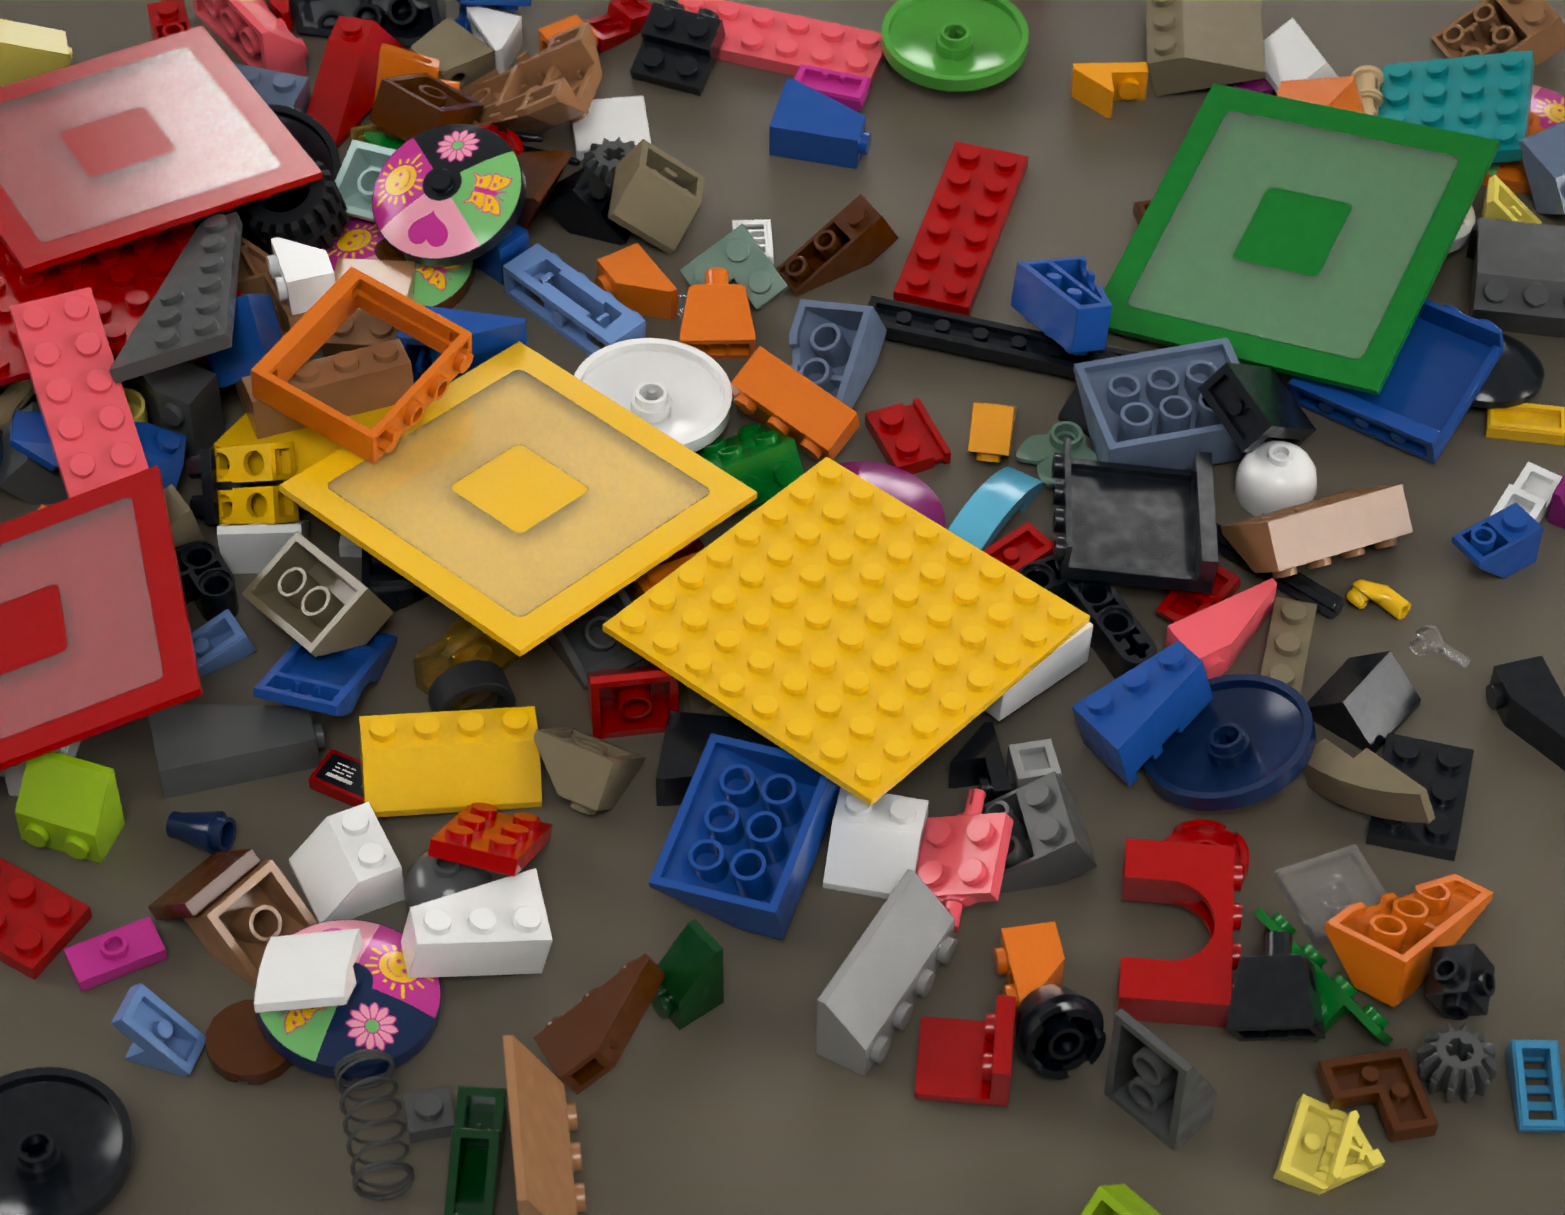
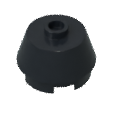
(1058, 1031)

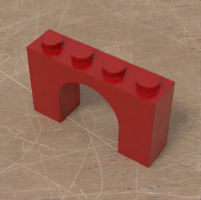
(1203, 882)

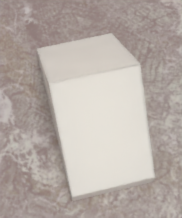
(498, 31)

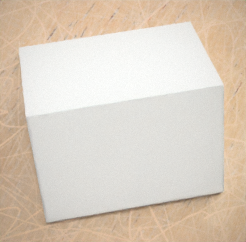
(1293, 56)
(252, 546)

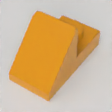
(1103, 83)

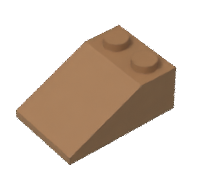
(361, 327)

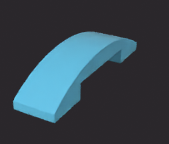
(994, 506)

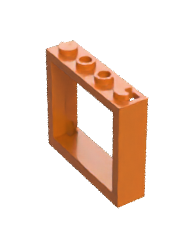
(320, 322)

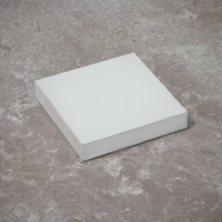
(610, 120)

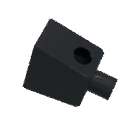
(1276, 995)

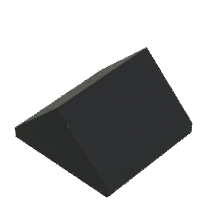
(1365, 700)

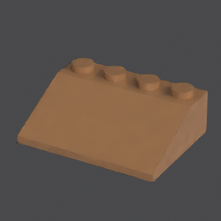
(541, 1136)

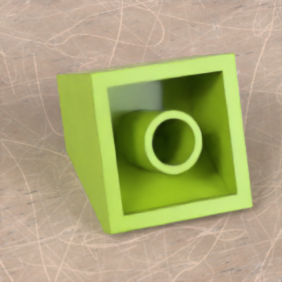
(69, 806)

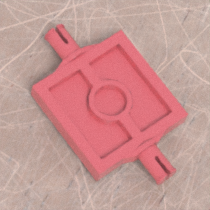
(965, 855)

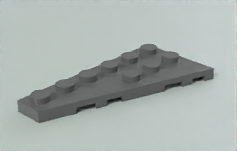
(192, 307)

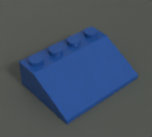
(746, 835)

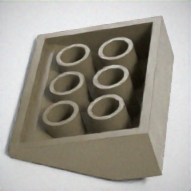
(1204, 43)

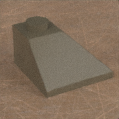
(586, 767)

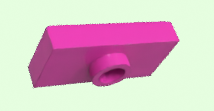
(840, 86)
(115, 953)

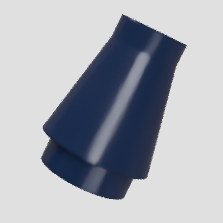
(205, 830)

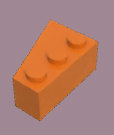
(793, 405)

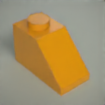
(991, 430)

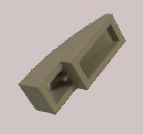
(1366, 784)

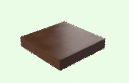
(204, 884)

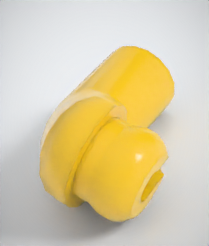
(1380, 594)

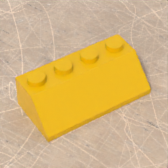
(450, 761)

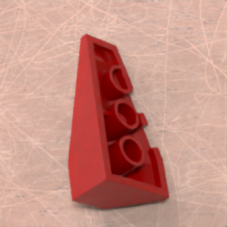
(348, 76)

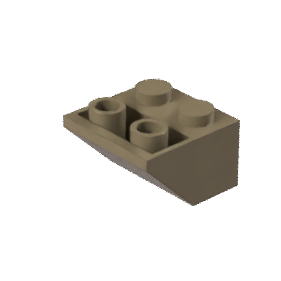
(655, 196)

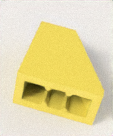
(30, 51)

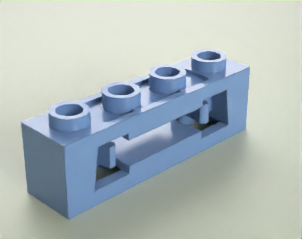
(571, 301)

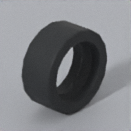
(468, 679)

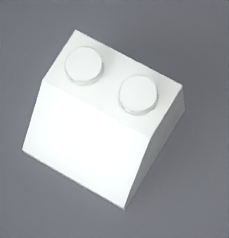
(874, 843)
(348, 866)

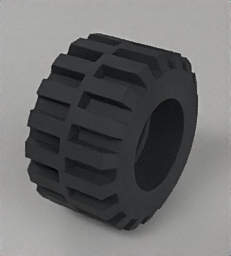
(313, 221)

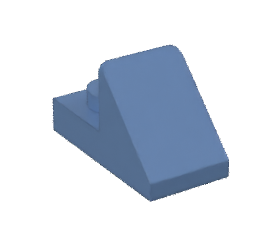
(158, 1033)

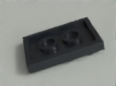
(1445, 776)

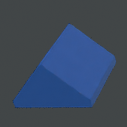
(254, 334)

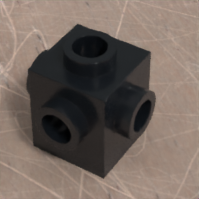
(1460, 981)

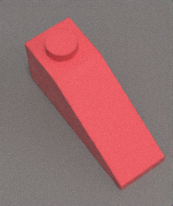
(1225, 628)

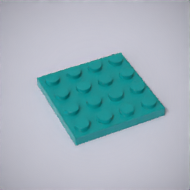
(1465, 95)

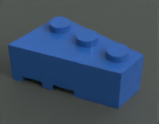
(1063, 302)
(1142, 709)

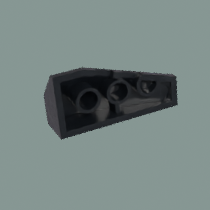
(402, 19)

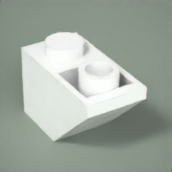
(299, 273)

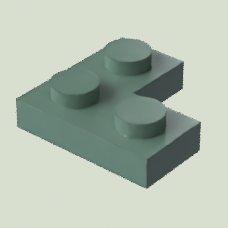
(744, 262)

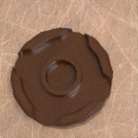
(239, 1047)

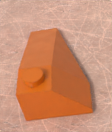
(1392, 942)

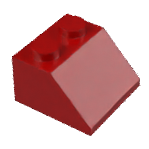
(630, 701)

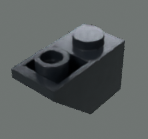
(583, 206)

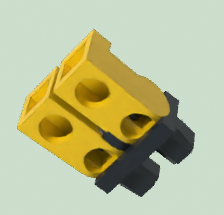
(229, 487)

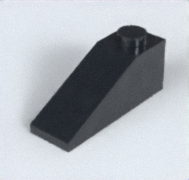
(1530, 705)

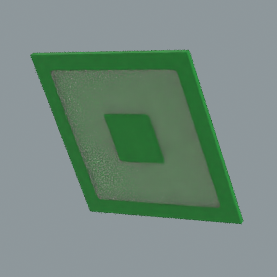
(1297, 235)

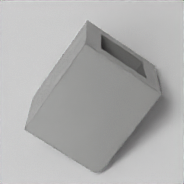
(1031, 761)

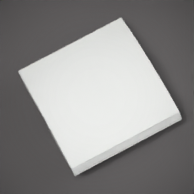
(307, 970)

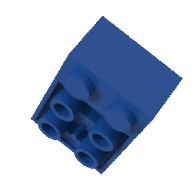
(489, 337)

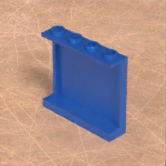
(1427, 388)

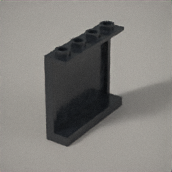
(1135, 523)

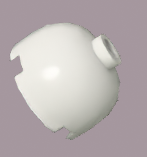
(1275, 478)

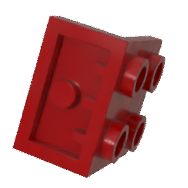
(967, 1057)

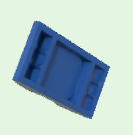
(328, 681)

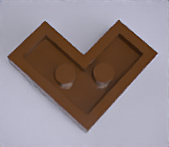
(1387, 1081)

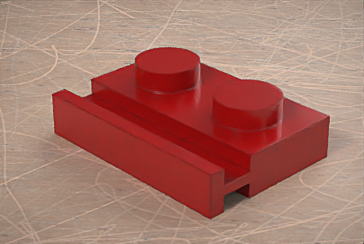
(907, 437)

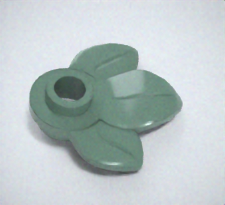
(1041, 449)

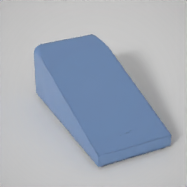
(220, 643)

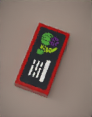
(339, 778)

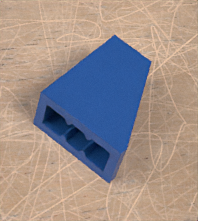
(817, 128)

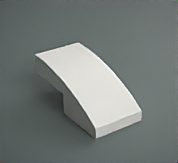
(1531, 491)

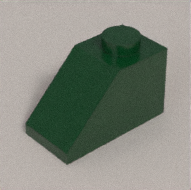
(692, 977)

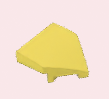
(1324, 1148)

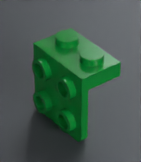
(757, 459)

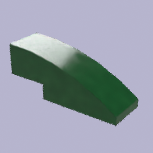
(476, 1151)

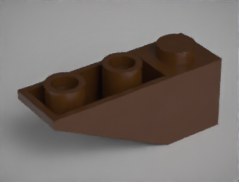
(840, 247)
(597, 1030)

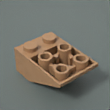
(1503, 28)

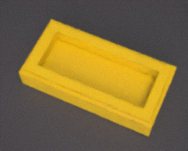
(1527, 423)

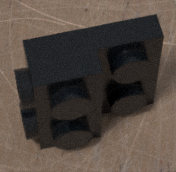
(678, 47)

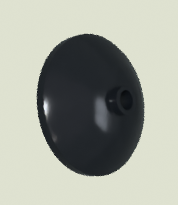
(1513, 379)

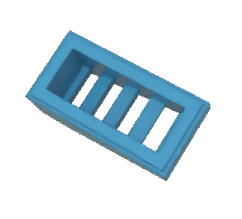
(1542, 1052)

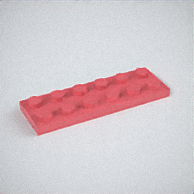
(785, 40)
(75, 391)

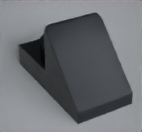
(981, 764)

